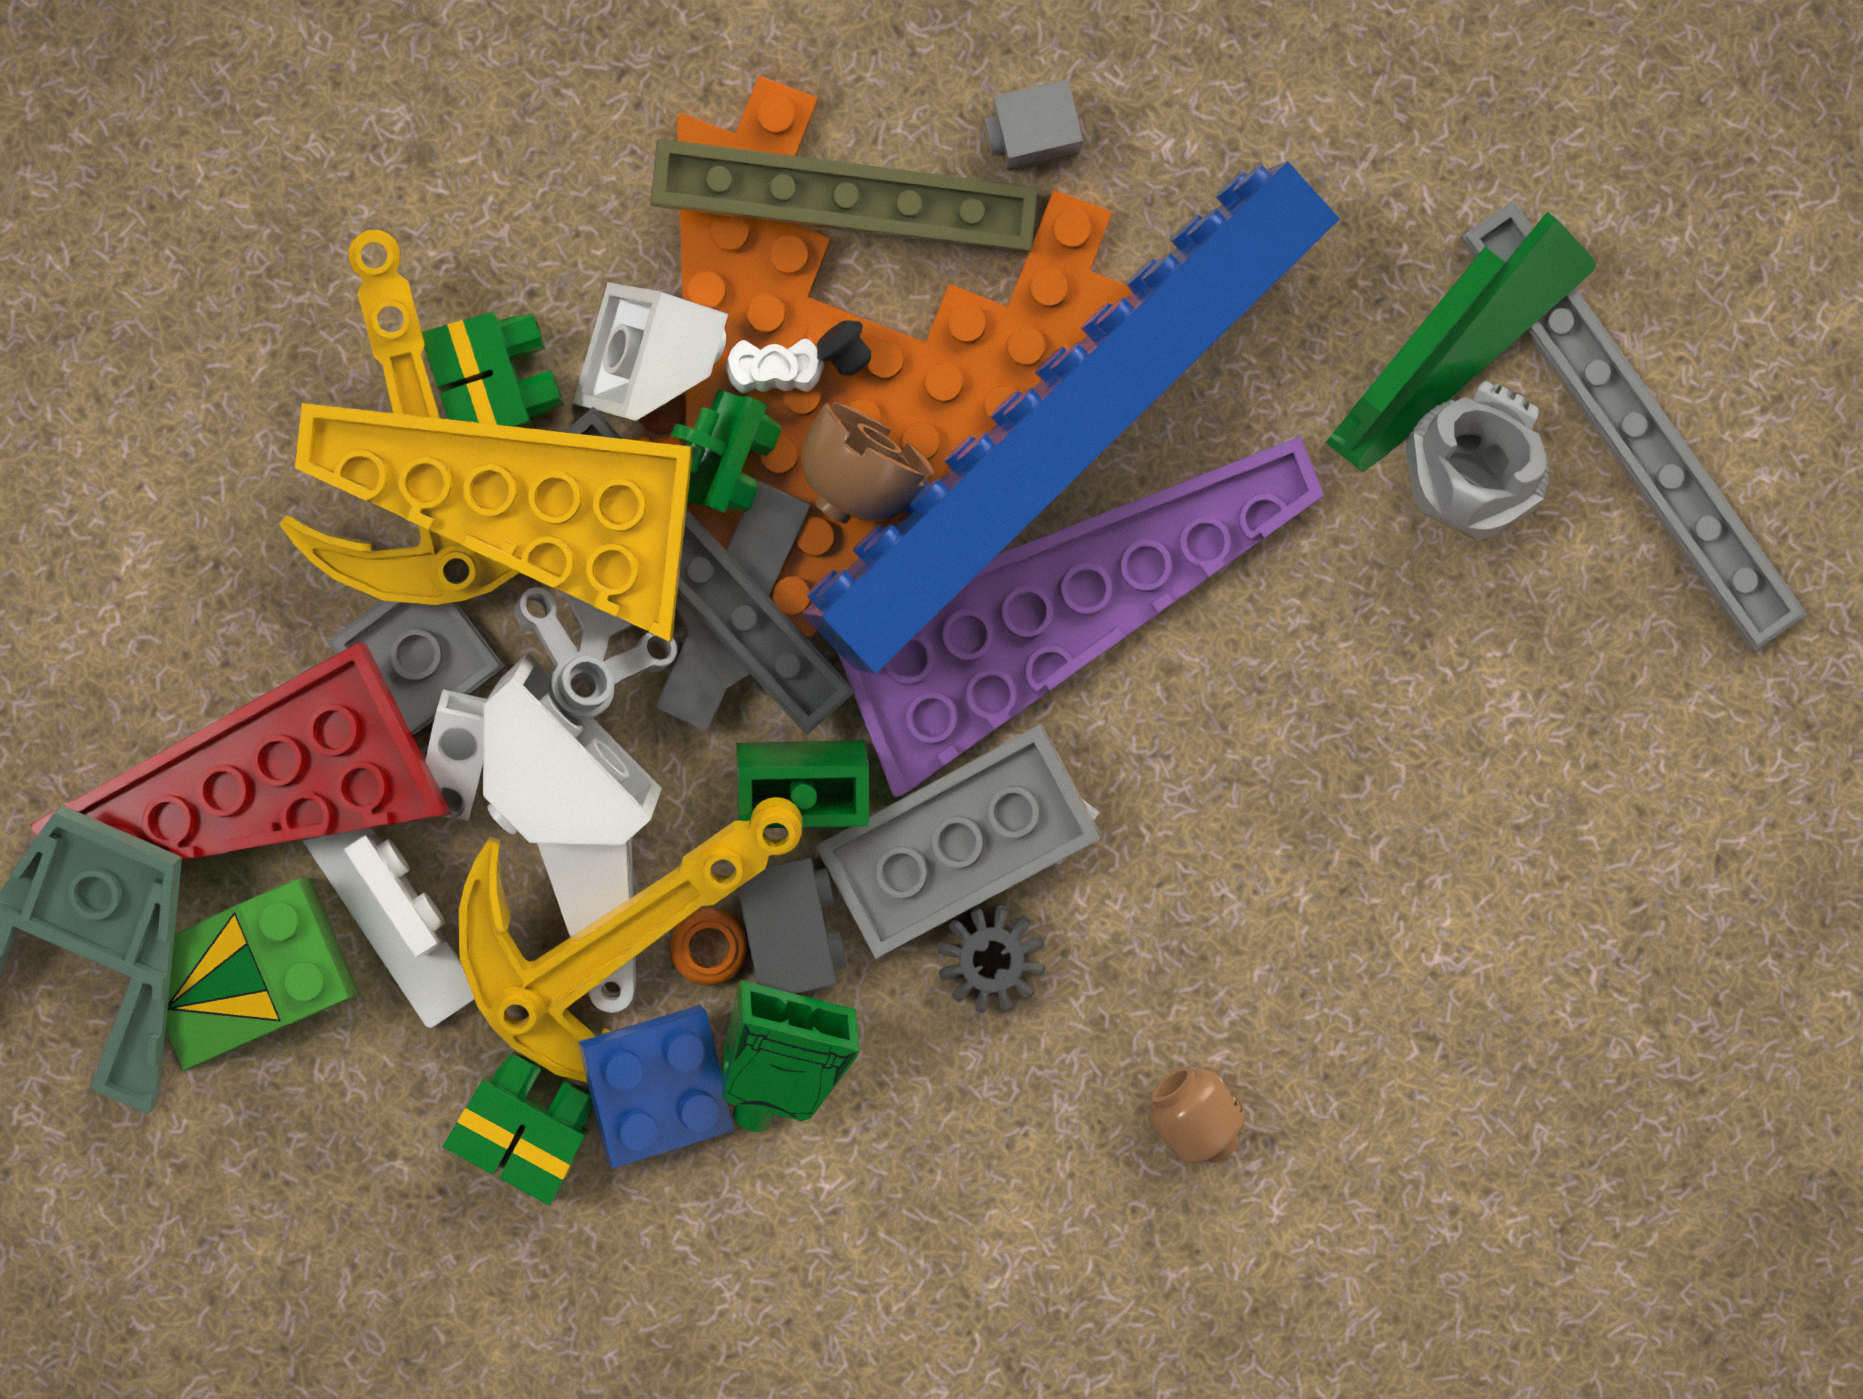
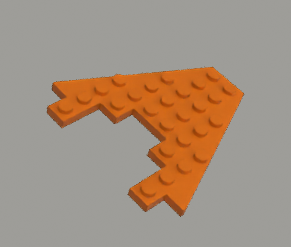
(918, 389)

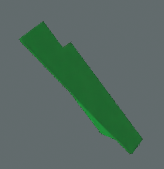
(1462, 336)

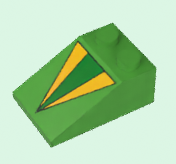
(254, 972)

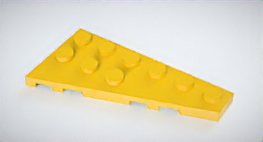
(551, 504)

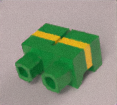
(479, 375)
(550, 1135)

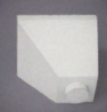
(647, 351)

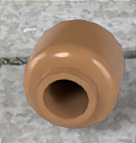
(1197, 1115)

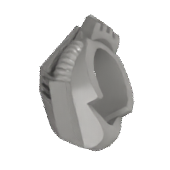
(1478, 462)

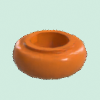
(690, 967)

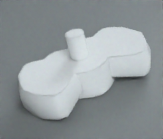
(774, 367)

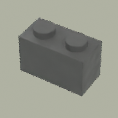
(790, 928)

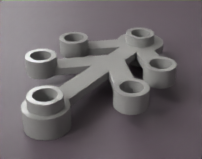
(588, 661)

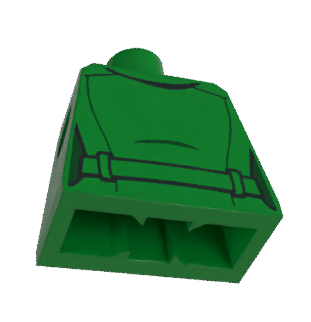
(784, 1054)

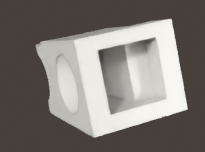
(457, 750)

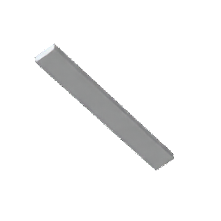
(1651, 452)

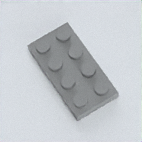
(959, 841)

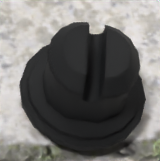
(844, 347)

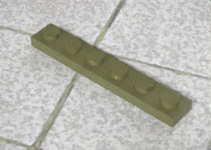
(843, 196)

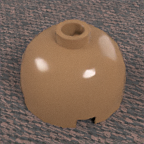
(859, 467)

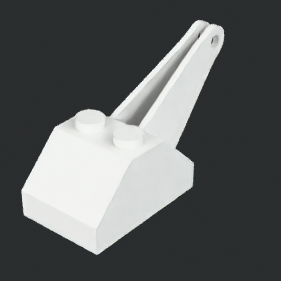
(573, 796)

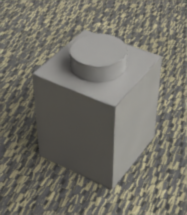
(1034, 125)

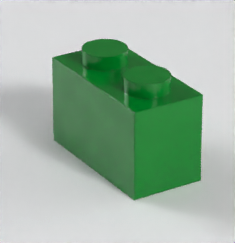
(819, 777)

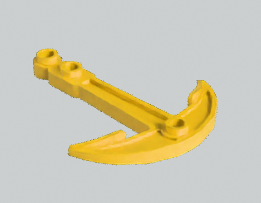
(409, 572)
(561, 976)

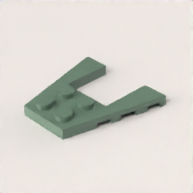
(113, 905)

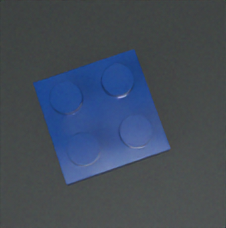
(655, 1086)

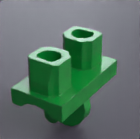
(721, 447)

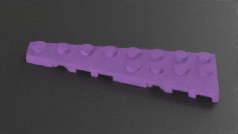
(1064, 603)

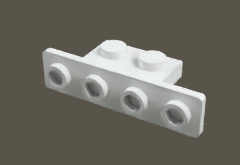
(395, 920)

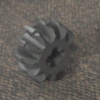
(979, 940)

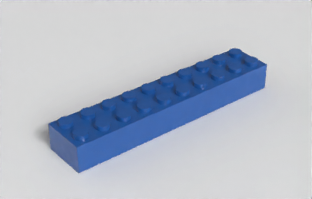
(1069, 416)

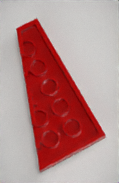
(281, 770)

